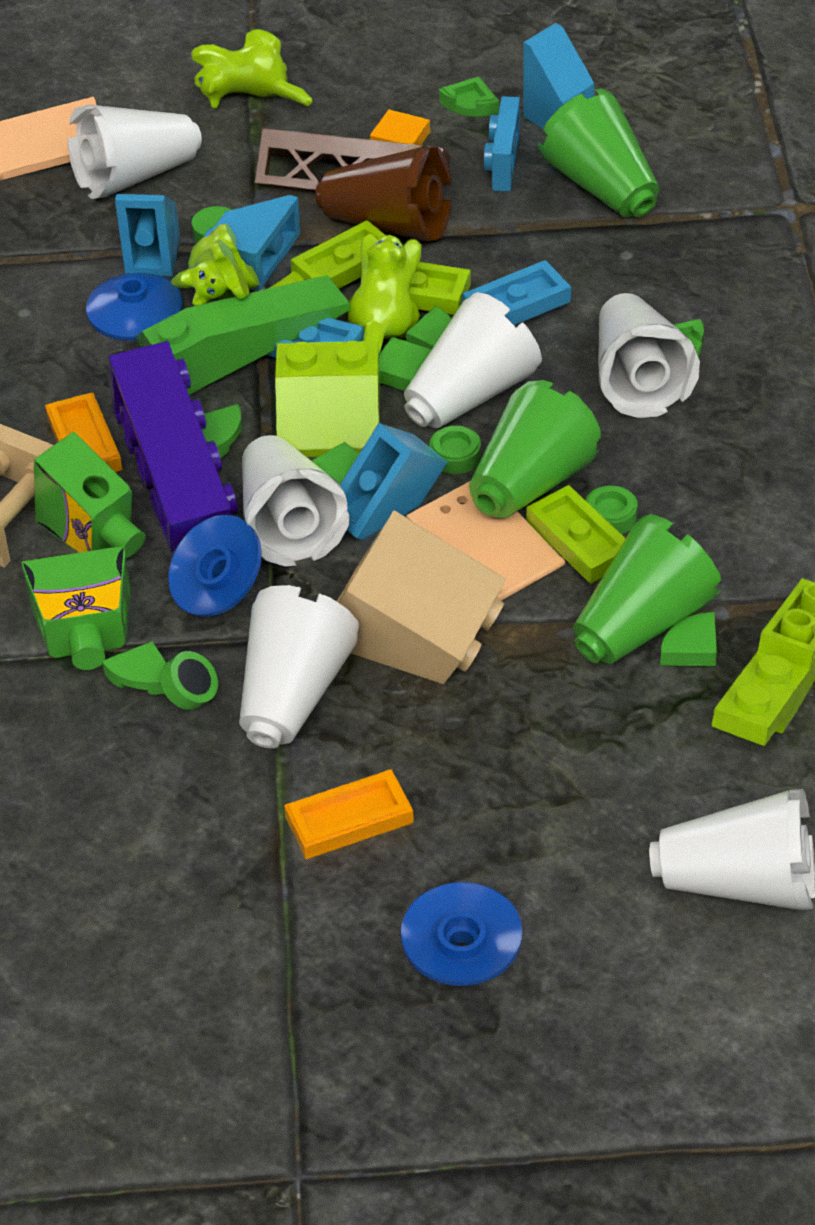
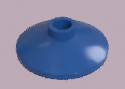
(132, 304)
(214, 566)
(461, 915)

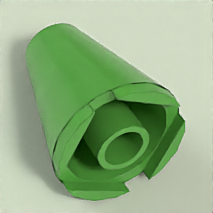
(600, 153)
(533, 448)
(645, 591)

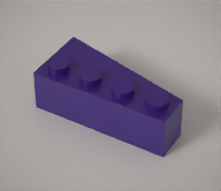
(168, 439)

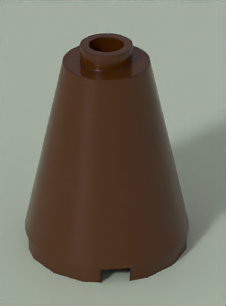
(392, 193)

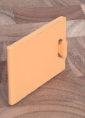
(37, 139)
(502, 544)

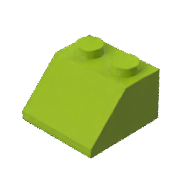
(327, 394)

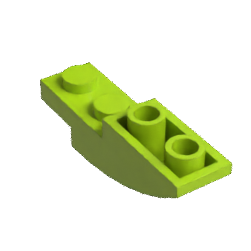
(777, 675)

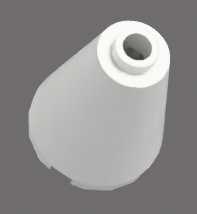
(127, 146)
(643, 358)
(471, 363)
(291, 502)
(291, 661)
(742, 853)

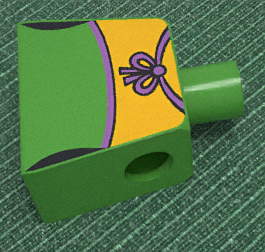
(83, 499)
(80, 603)

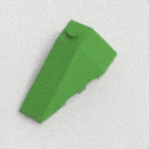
(236, 331)

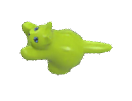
(251, 70)
(217, 269)
(383, 298)

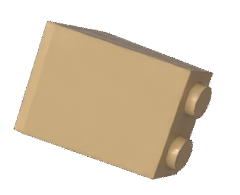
(420, 601)

